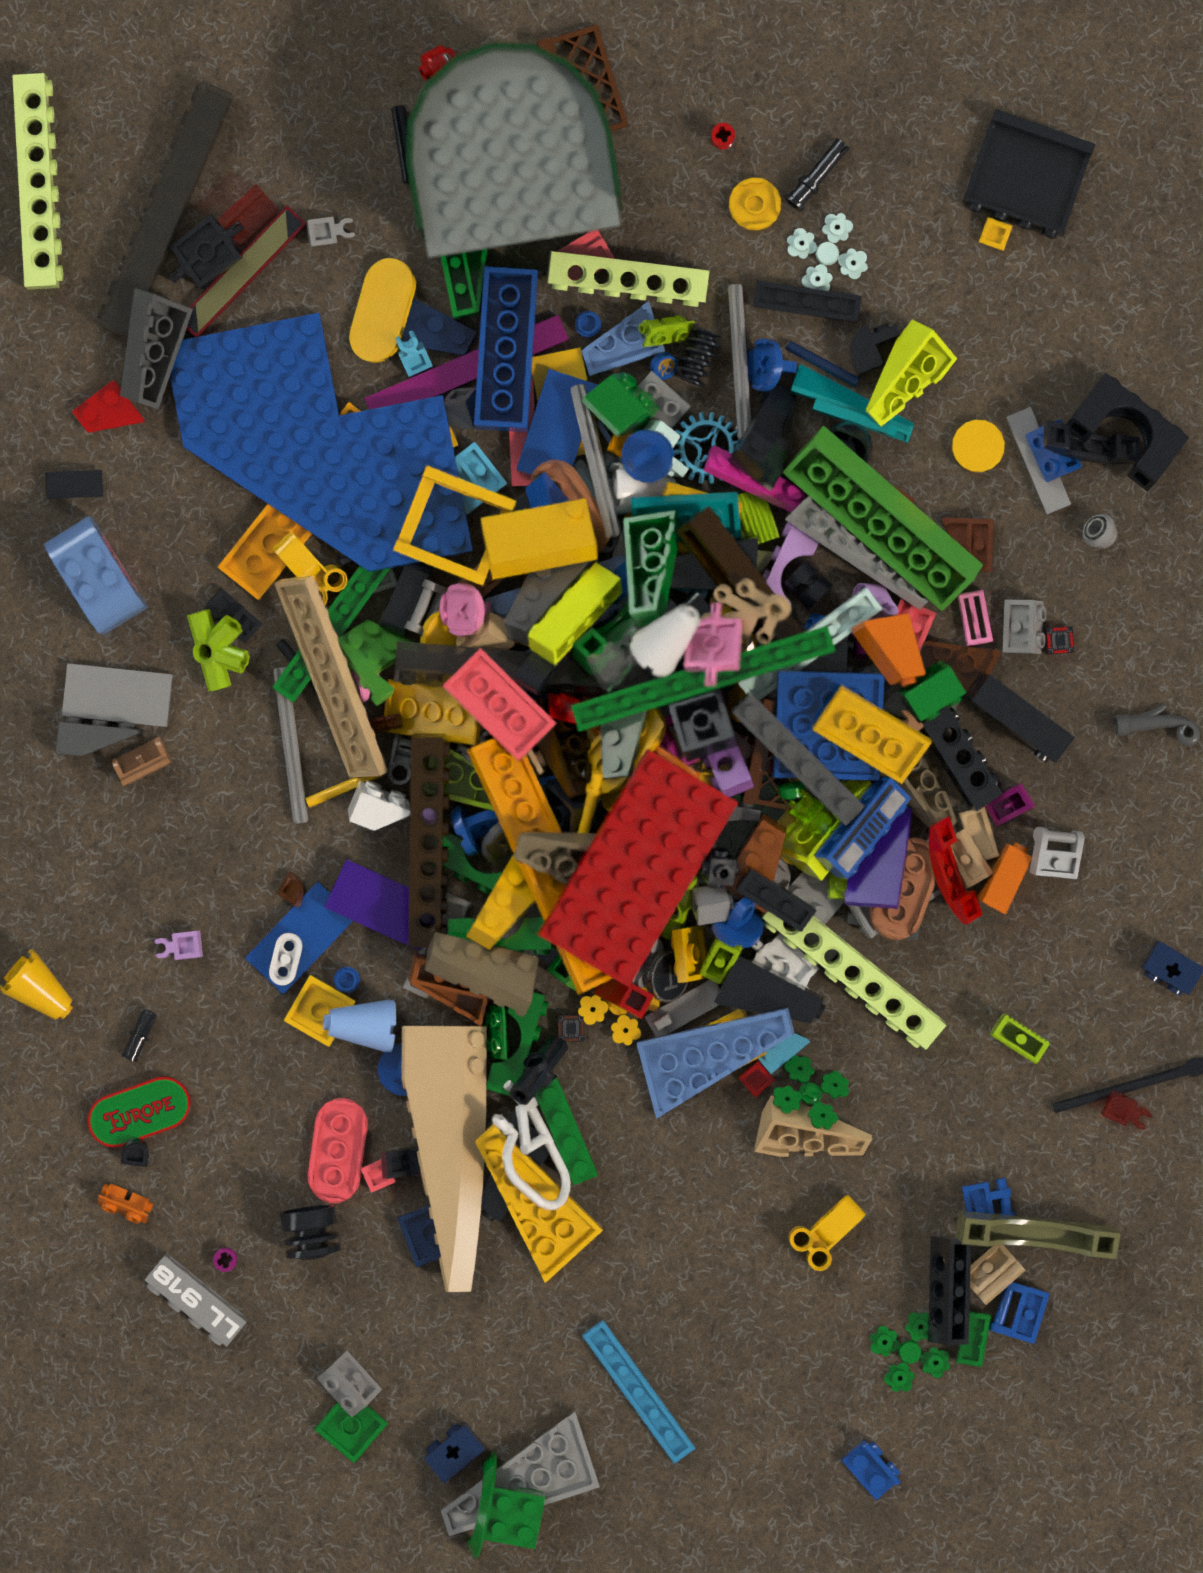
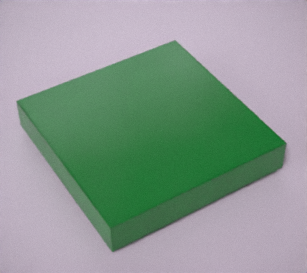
(349, 1433)

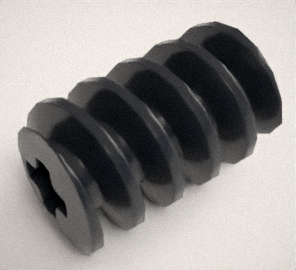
(698, 356)

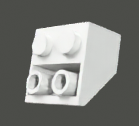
(376, 807)

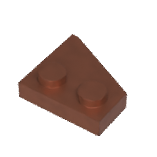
(975, 537)

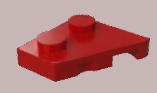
(107, 410)

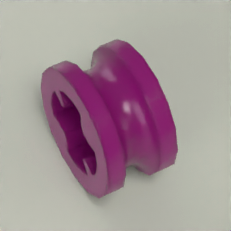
(218, 1255)

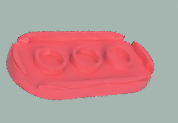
(337, 1150)

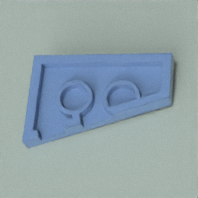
(621, 344)

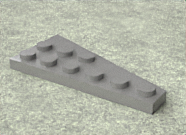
(828, 531)
(552, 1464)

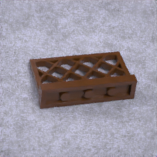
(548, 45)
(756, 768)

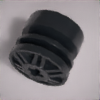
(310, 1231)

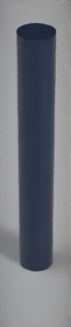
(822, 363)

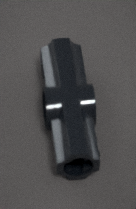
(538, 1070)

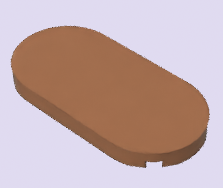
(574, 488)
(914, 898)

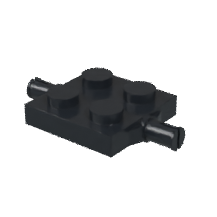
(206, 251)

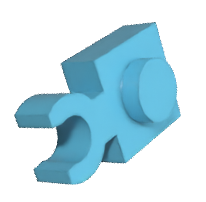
(413, 355)

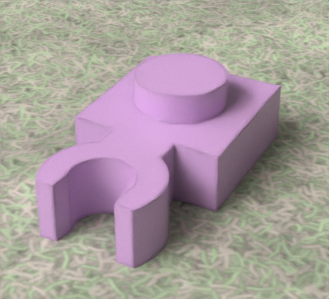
(184, 945)

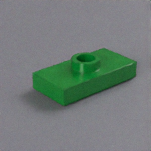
(974, 1352)

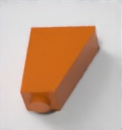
(892, 648)
(1006, 877)

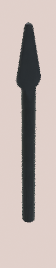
(1193, 1068)

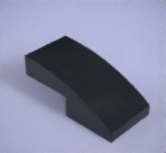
(74, 484)
(224, 604)

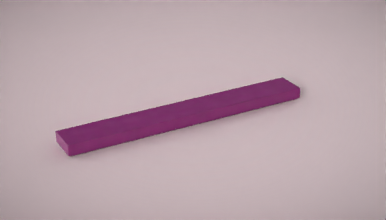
(458, 371)

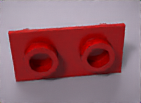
(561, 708)

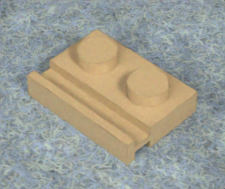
(969, 860)
(994, 1272)

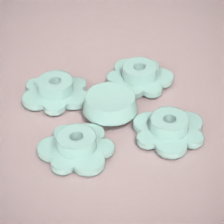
(827, 252)

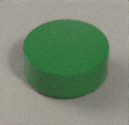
(791, 790)

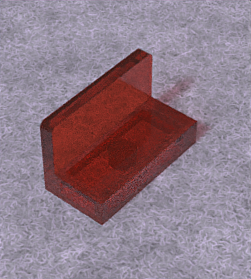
(252, 211)

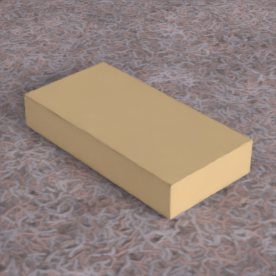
(980, 831)

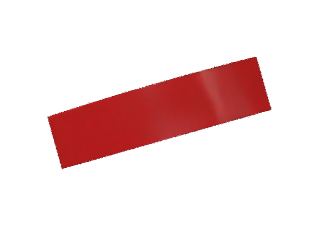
(947, 875)

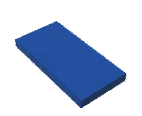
(554, 426)
(314, 926)

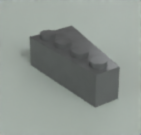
(152, 346)
(537, 595)

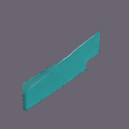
(844, 404)

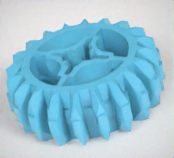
(685, 437)

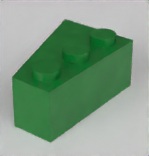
(465, 281)

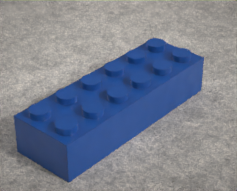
(506, 349)

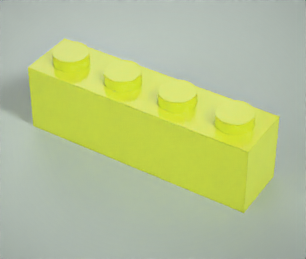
(574, 613)

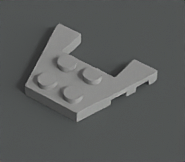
(815, 893)

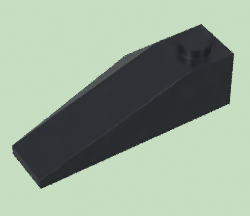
(765, 442)

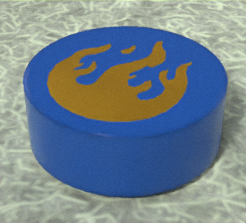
(664, 365)

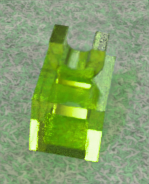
(812, 815)

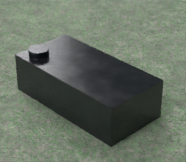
(1018, 717)

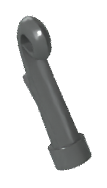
(1152, 720)

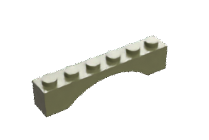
(1075, 1237)

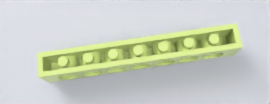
(24, 88)
(930, 1023)

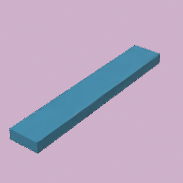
(638, 1391)

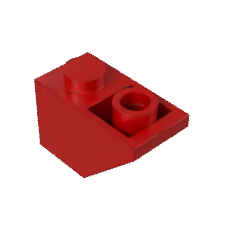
(630, 999)

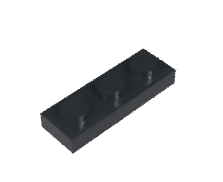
(775, 899)

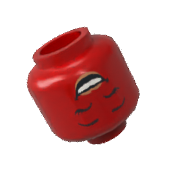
(434, 61)

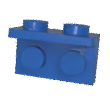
(1050, 463)
(871, 1469)

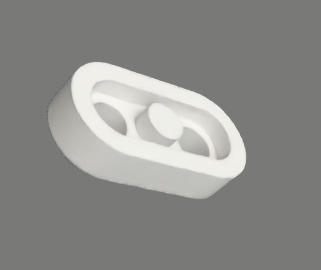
(285, 958)

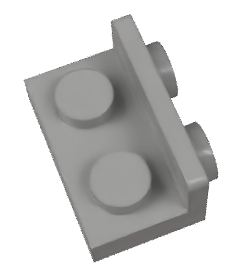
(1023, 626)
(349, 1384)

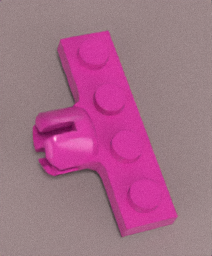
(784, 494)

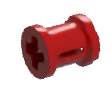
(717, 142)

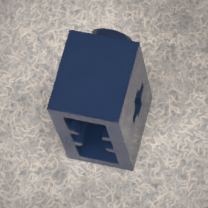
(1163, 955)
(448, 1465)

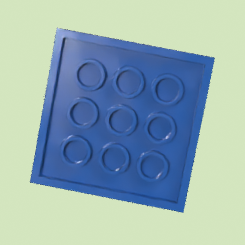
(800, 702)

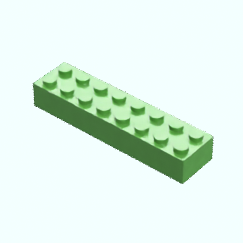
(883, 518)

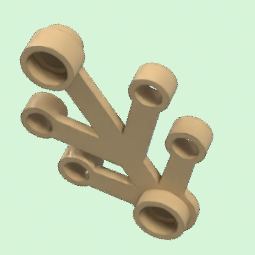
(751, 613)

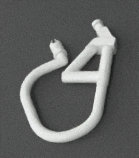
(527, 1146)

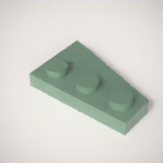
(621, 745)

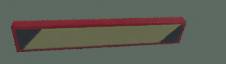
(240, 275)

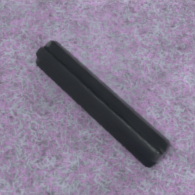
(401, 129)

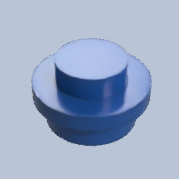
(587, 324)
(346, 979)

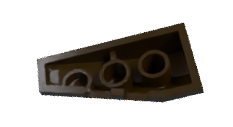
(566, 753)

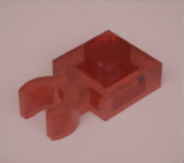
(1123, 1108)

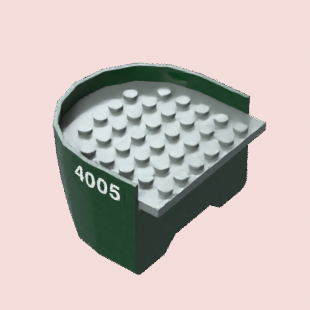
(509, 152)

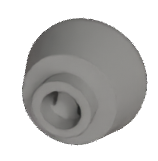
(1100, 531)

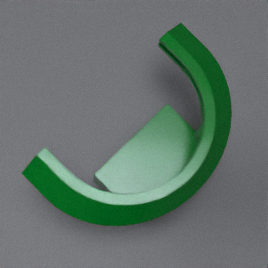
(505, 1513)

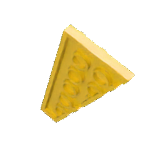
(549, 1234)

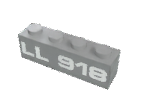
(196, 1300)

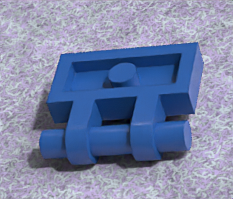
(979, 1197)

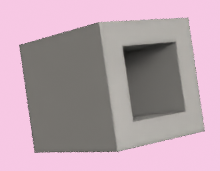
(711, 904)

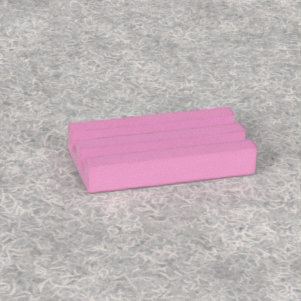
(970, 595)

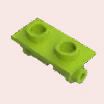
(667, 331)

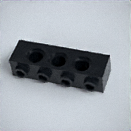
(987, 787)
(949, 1291)

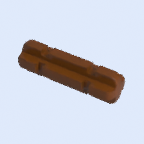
(386, 723)

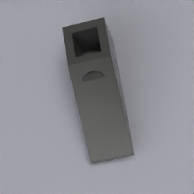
(85, 739)

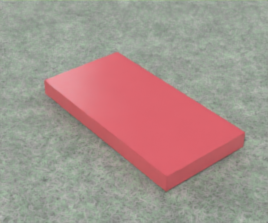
(499, 704)

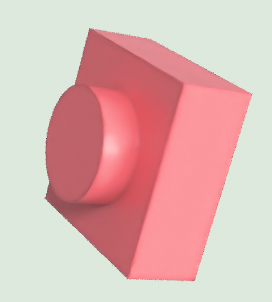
(374, 1177)

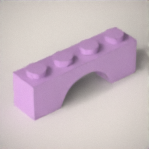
(795, 545)

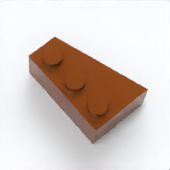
(760, 851)
(452, 995)

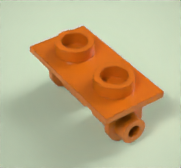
(115, 1202)

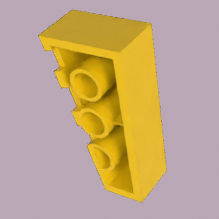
(504, 906)

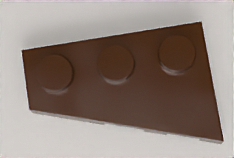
(963, 660)

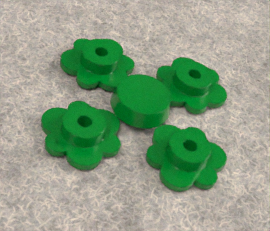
(810, 1093)
(909, 1352)

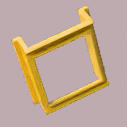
(410, 525)

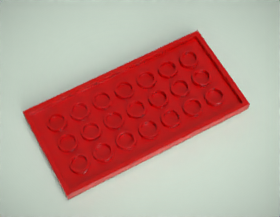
(637, 868)

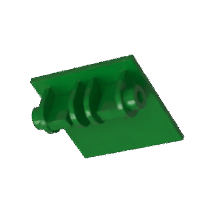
(495, 1021)

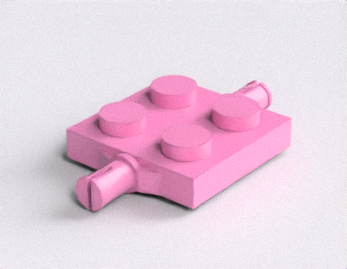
(714, 645)

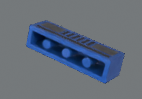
(857, 839)

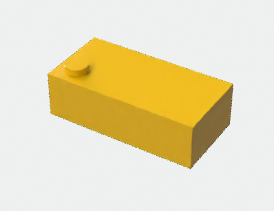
(539, 538)

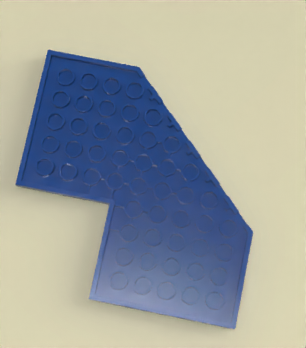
(269, 419)

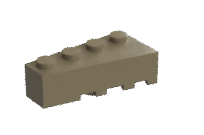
(495, 973)

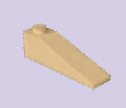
(794, 1132)

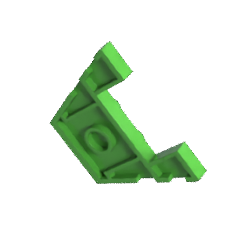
(368, 652)

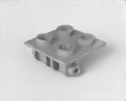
(670, 403)

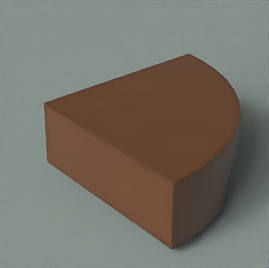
(292, 889)

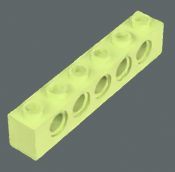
(695, 279)

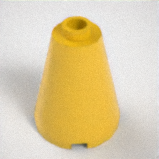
(37, 987)

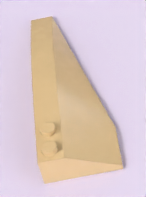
(448, 1109)

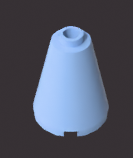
(364, 1024)

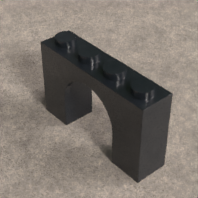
(1160, 436)

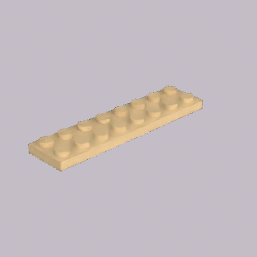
(331, 676)

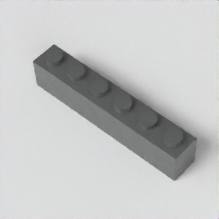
(797, 757)

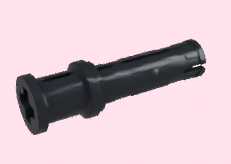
(809, 184)

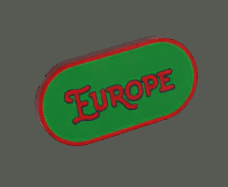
(139, 1111)

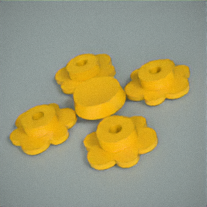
(622, 1022)

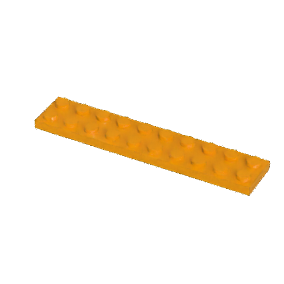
(524, 808)

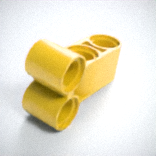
(303, 564)
(828, 1230)

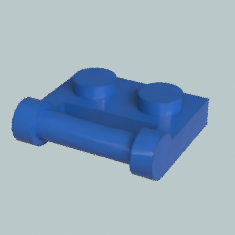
(1027, 1314)

